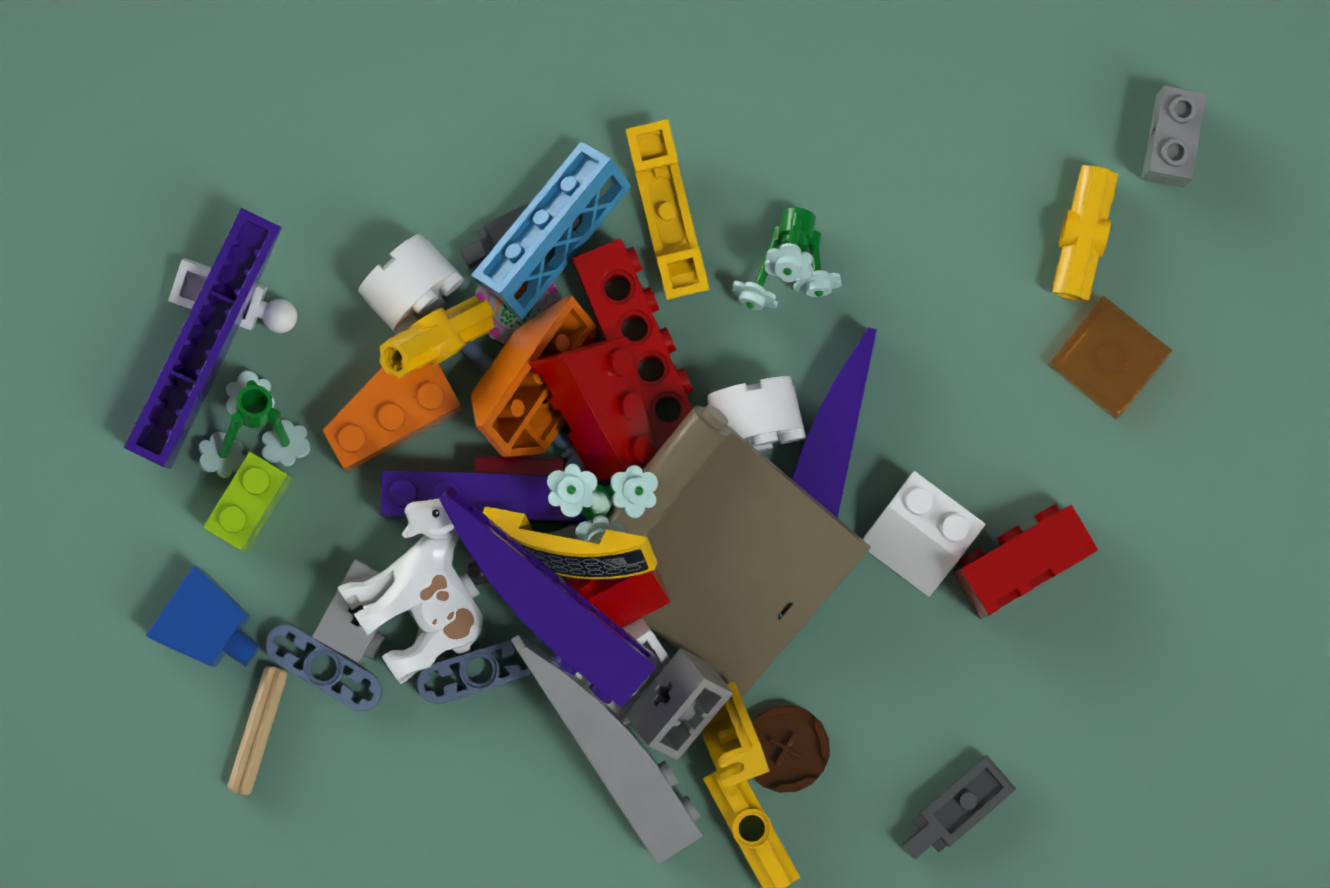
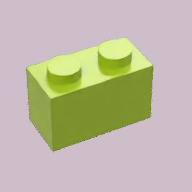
(248, 502)

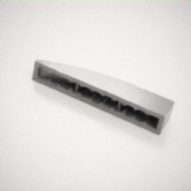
(619, 758)

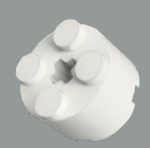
(410, 283)
(762, 411)

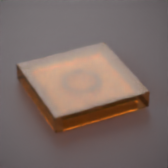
(1110, 357)

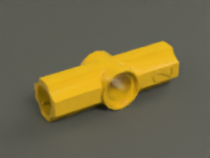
(1084, 233)
(436, 337)
(766, 854)

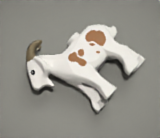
(427, 588)

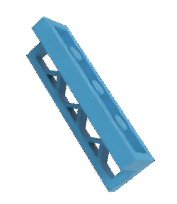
(549, 224)

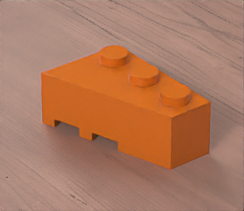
(389, 414)

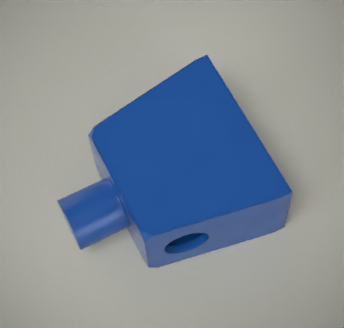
(204, 622)

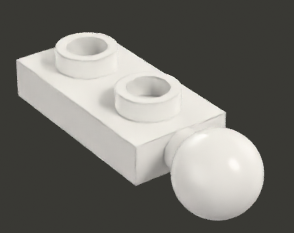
(277, 315)

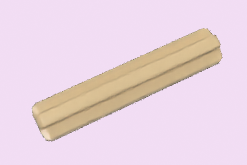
(257, 730)

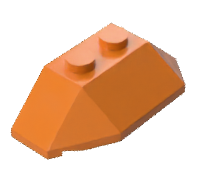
(512, 400)

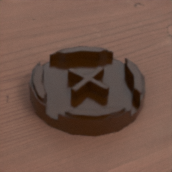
(793, 747)

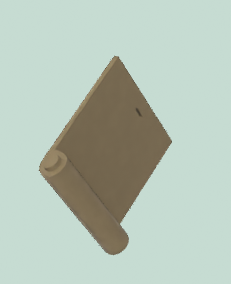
(736, 549)

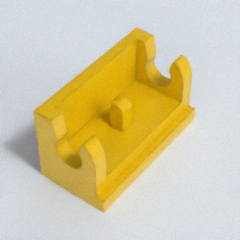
(734, 742)

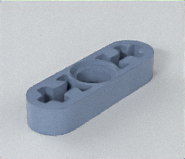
(290, 660)
(451, 690)

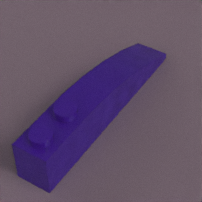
(203, 340)
(829, 444)
(502, 491)
(554, 610)

